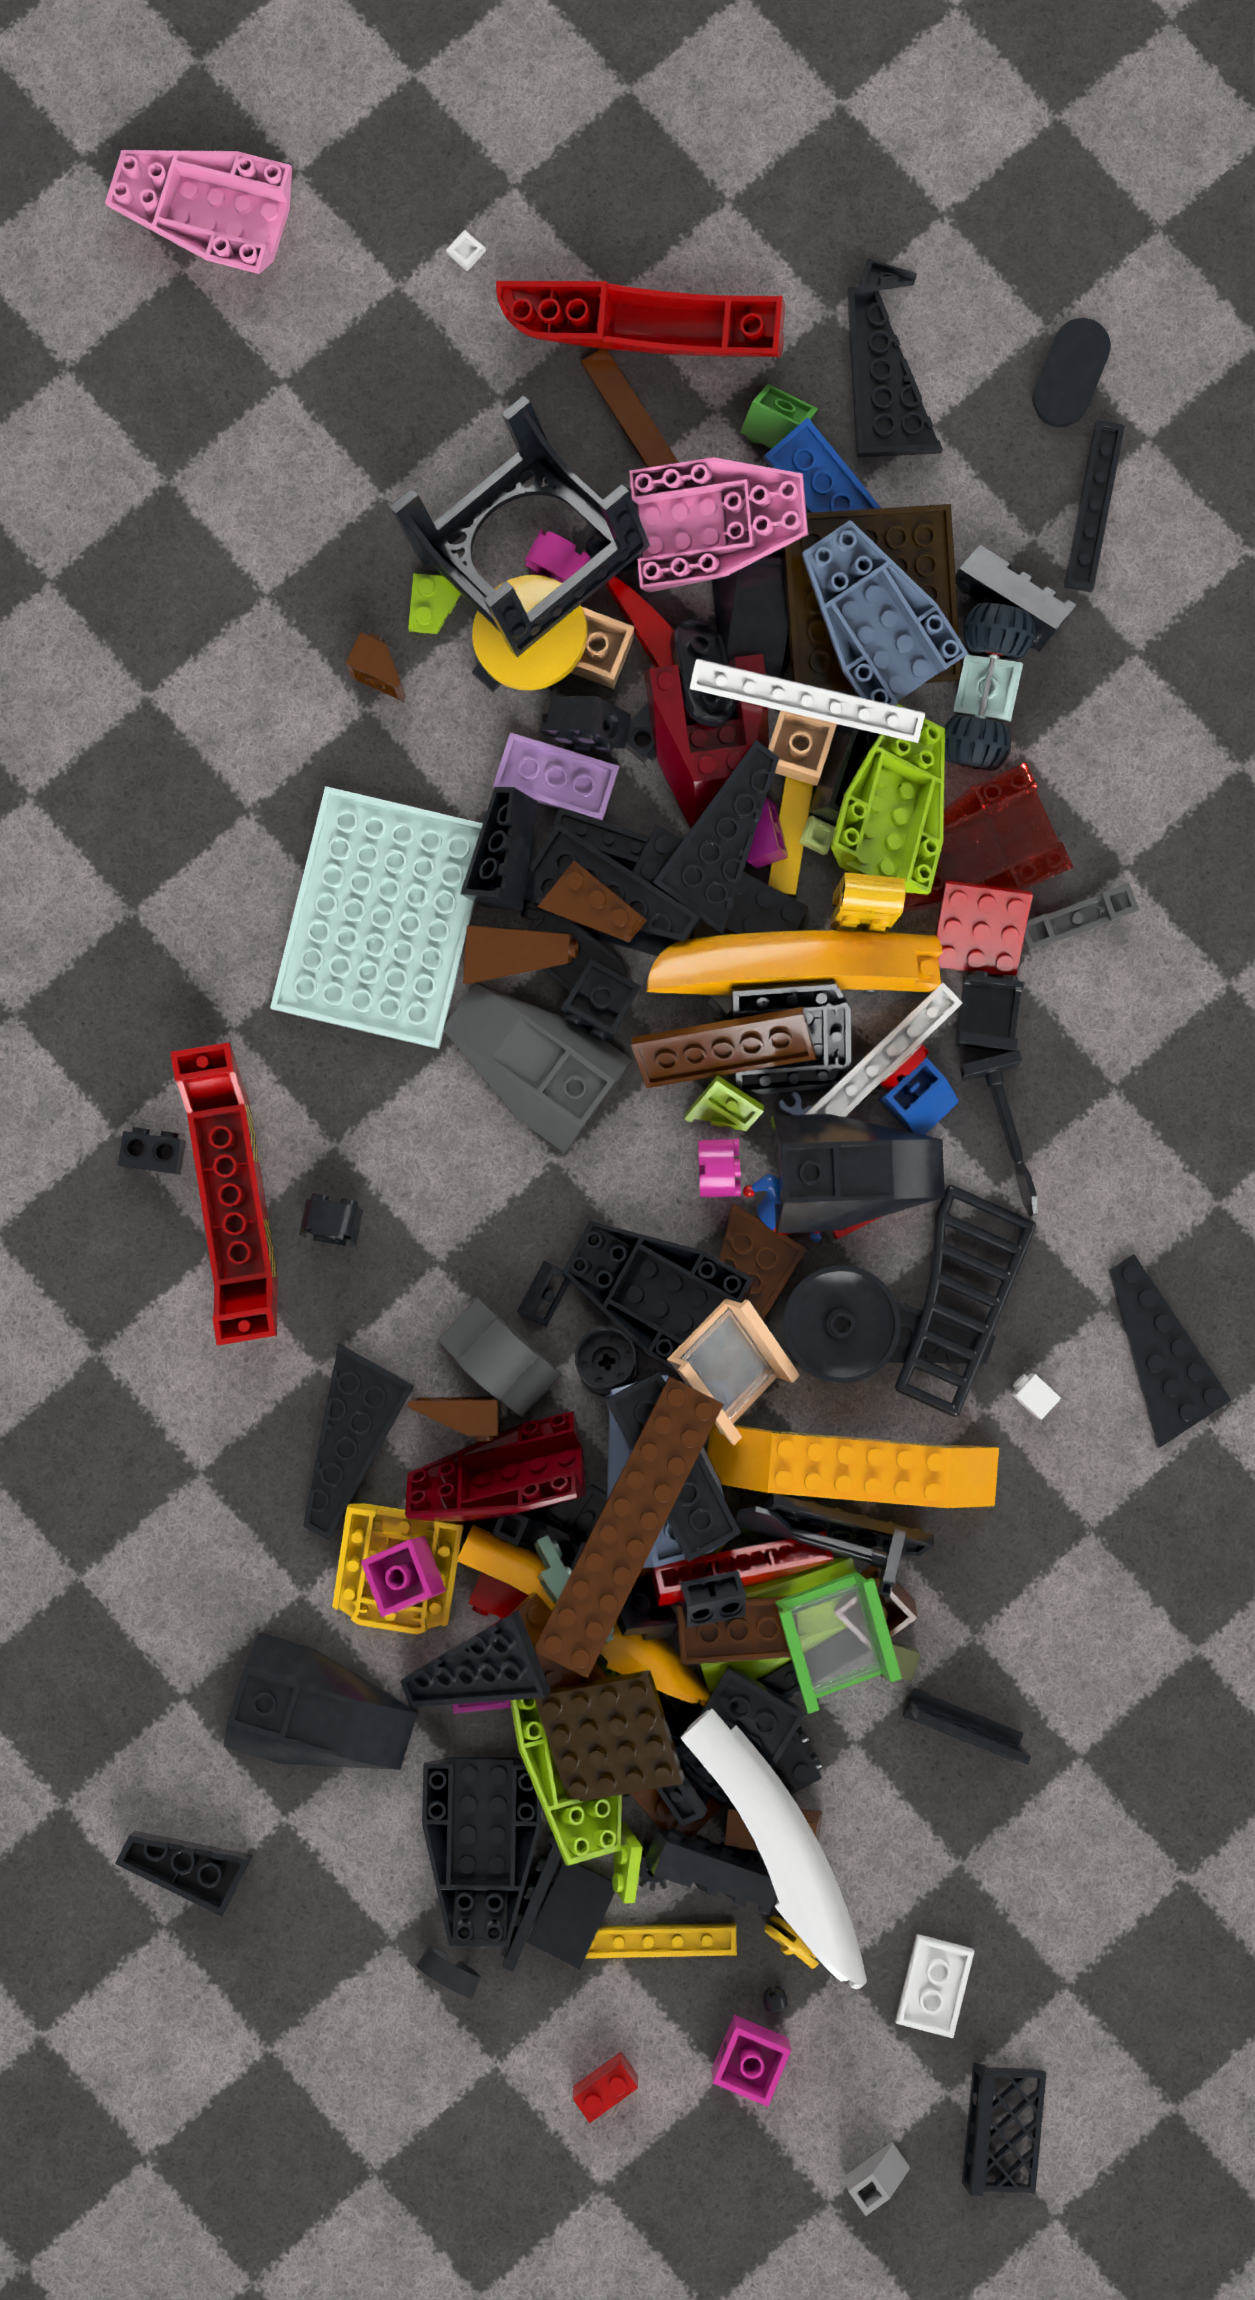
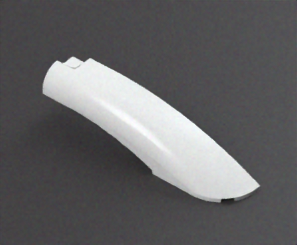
(792, 1854)

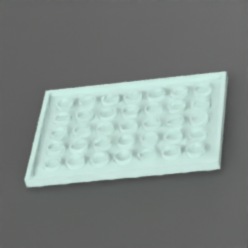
(379, 919)

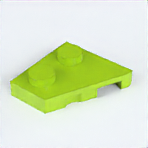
(431, 603)
(725, 1106)

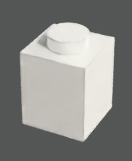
(1035, 1395)

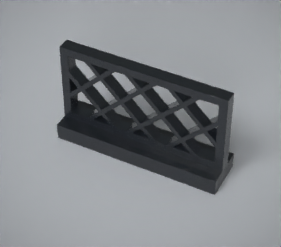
(966, 1726)
(682, 1799)
(979, 2126)

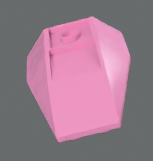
(208, 202)

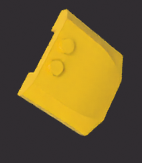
(375, 1529)

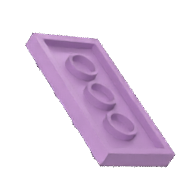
(557, 776)

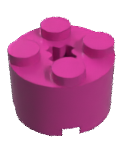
(554, 557)
(719, 1168)

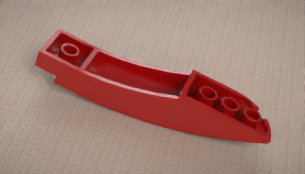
(644, 319)

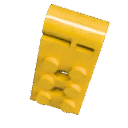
(867, 902)

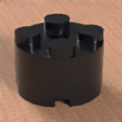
(331, 1220)

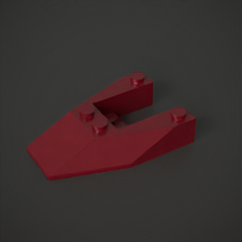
(697, 756)

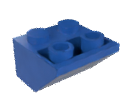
(920, 1098)

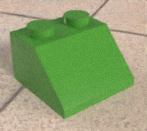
(775, 416)

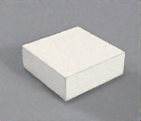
(465, 250)

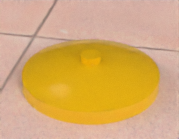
(548, 658)

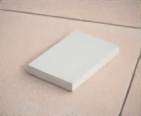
(934, 1986)

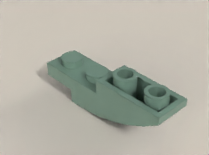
(555, 1575)

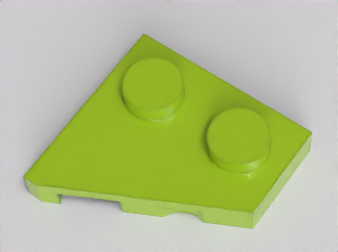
(627, 1866)

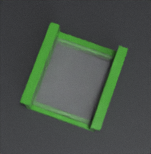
(837, 1636)

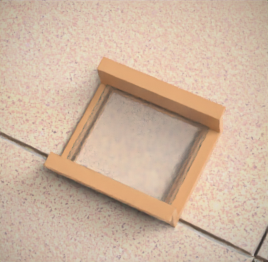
(732, 1361)

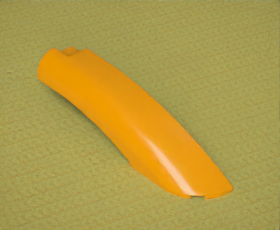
(850, 957)
(622, 1654)

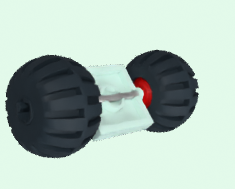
(988, 685)

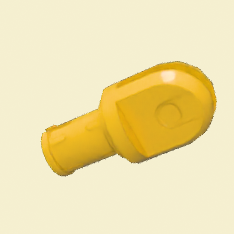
(792, 1943)

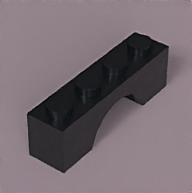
(526, 1530)

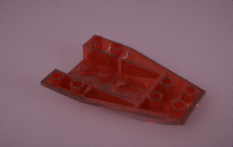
(996, 839)

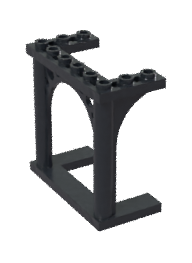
(612, 517)

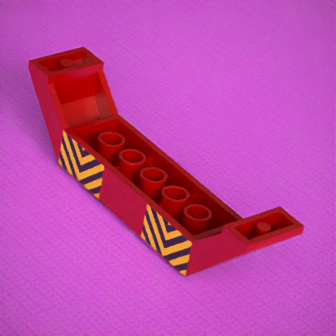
(229, 1193)

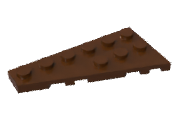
(761, 1255)

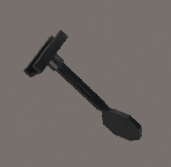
(992, 1070)
(771, 1527)

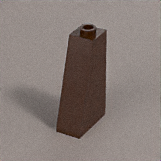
(505, 951)

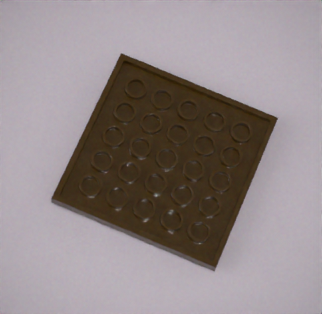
(912, 537)

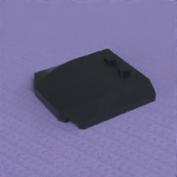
(829, 1026)

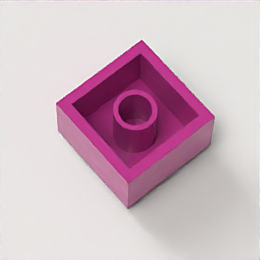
(403, 1576)
(751, 2060)

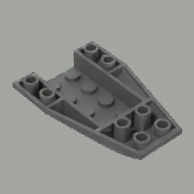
(536, 1061)

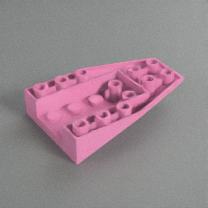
(713, 518)

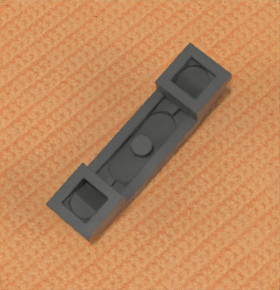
(1080, 917)

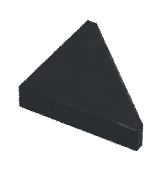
(882, 276)

